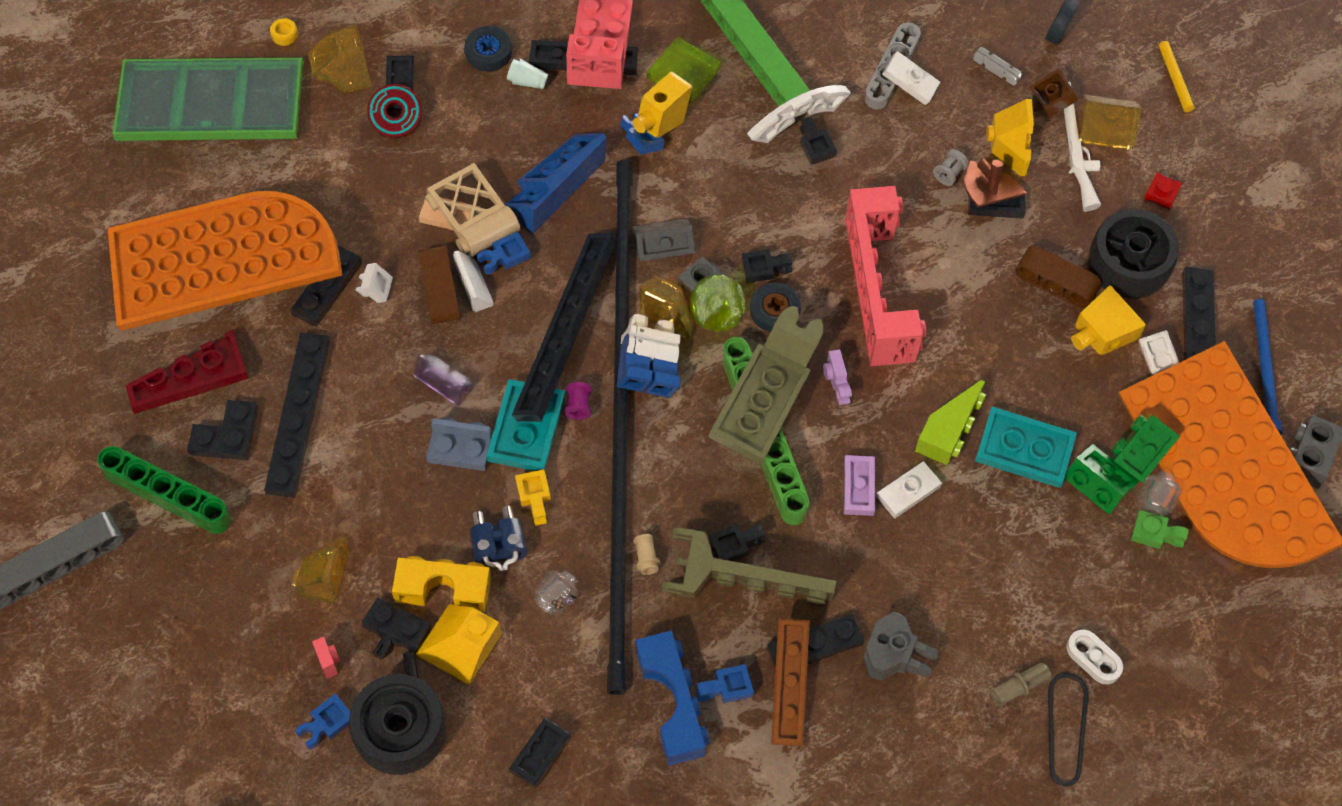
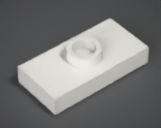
(911, 78)
(1158, 352)
(909, 489)

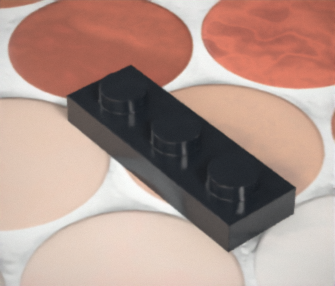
(320, 296)
(828, 639)

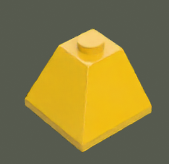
(460, 642)

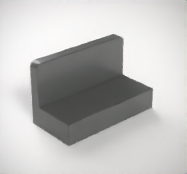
(664, 239)

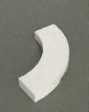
(813, 101)

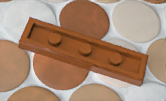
(790, 682)

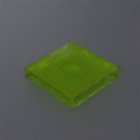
(686, 62)

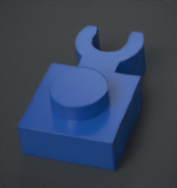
(642, 142)
(507, 251)
(329, 719)

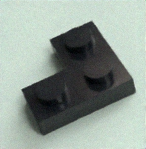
(229, 440)

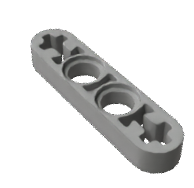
(895, 45)

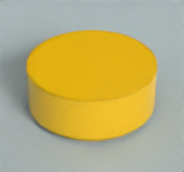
(284, 31)

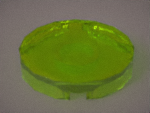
(717, 303)

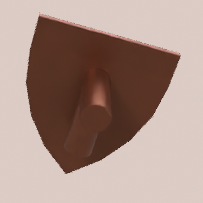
(989, 184)

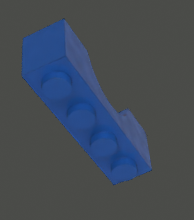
(661, 662)

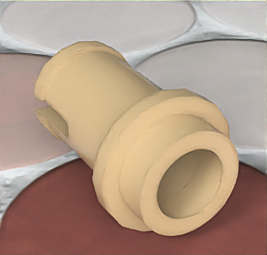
(648, 563)

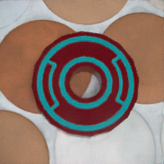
(389, 96)

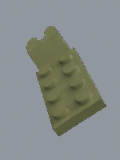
(768, 387)
(703, 567)

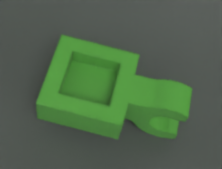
(1153, 531)

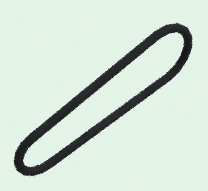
(1082, 729)

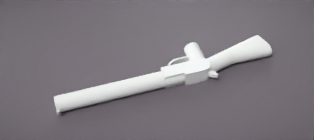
(1079, 166)

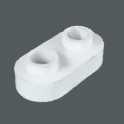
(1097, 655)

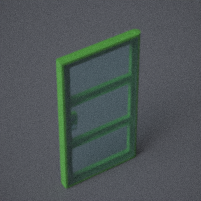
(208, 99)

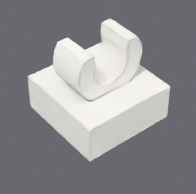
(375, 283)

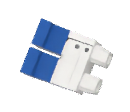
(649, 357)

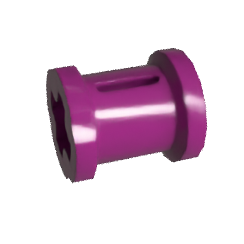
(578, 400)

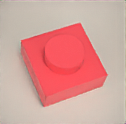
(327, 656)

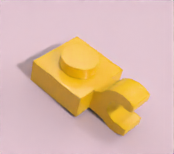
(534, 491)

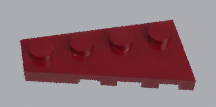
(206, 370)

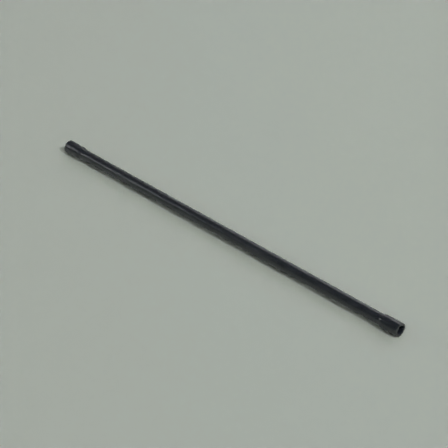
(616, 667)

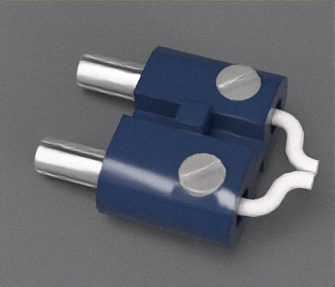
(498, 541)

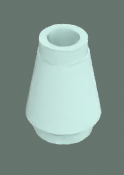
(526, 75)

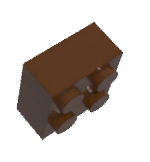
(1053, 93)

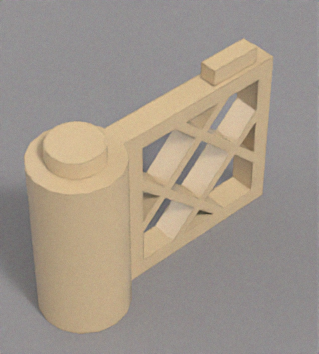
(480, 230)

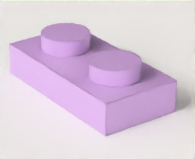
(859, 485)

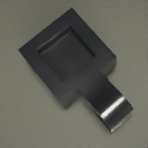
(816, 144)
(761, 265)
(732, 543)

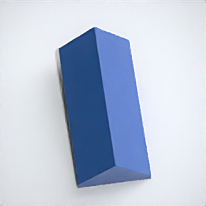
(557, 178)

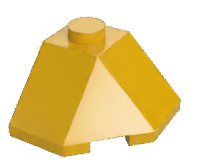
(1011, 136)

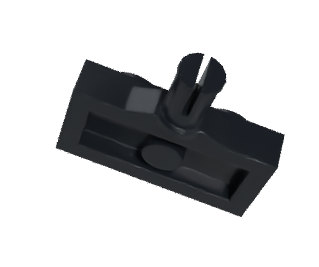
(394, 627)

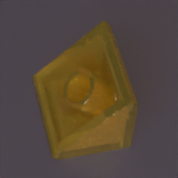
(1109, 121)

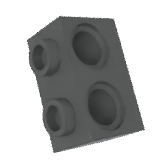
(1317, 453)

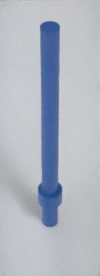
(1266, 362)

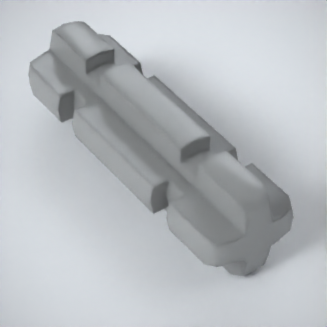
(997, 66)

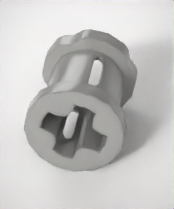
(940, 170)

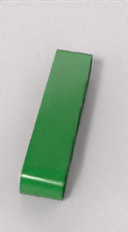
(155, 480)

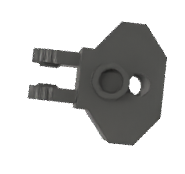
(892, 647)

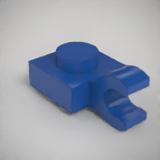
(730, 683)

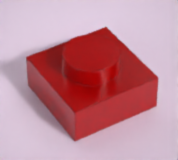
(1163, 190)

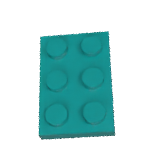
(524, 443)
(1026, 447)

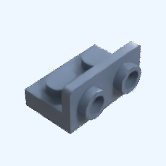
(459, 444)

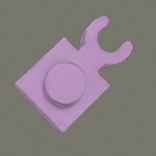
(836, 372)

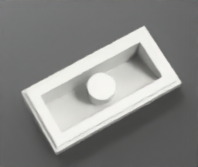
(472, 281)

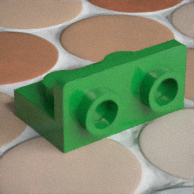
(1144, 446)
(1100, 478)

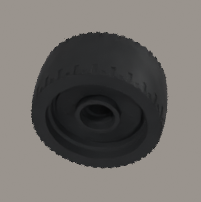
(1133, 253)
(392, 701)

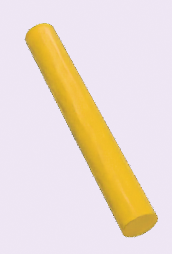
(1176, 76)

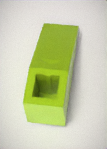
(945, 426)

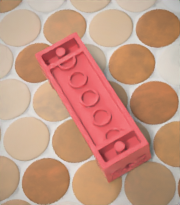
(599, 43)
(889, 336)

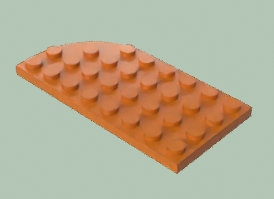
(217, 256)
(1233, 464)

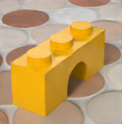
(417, 577)

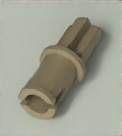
(1020, 684)

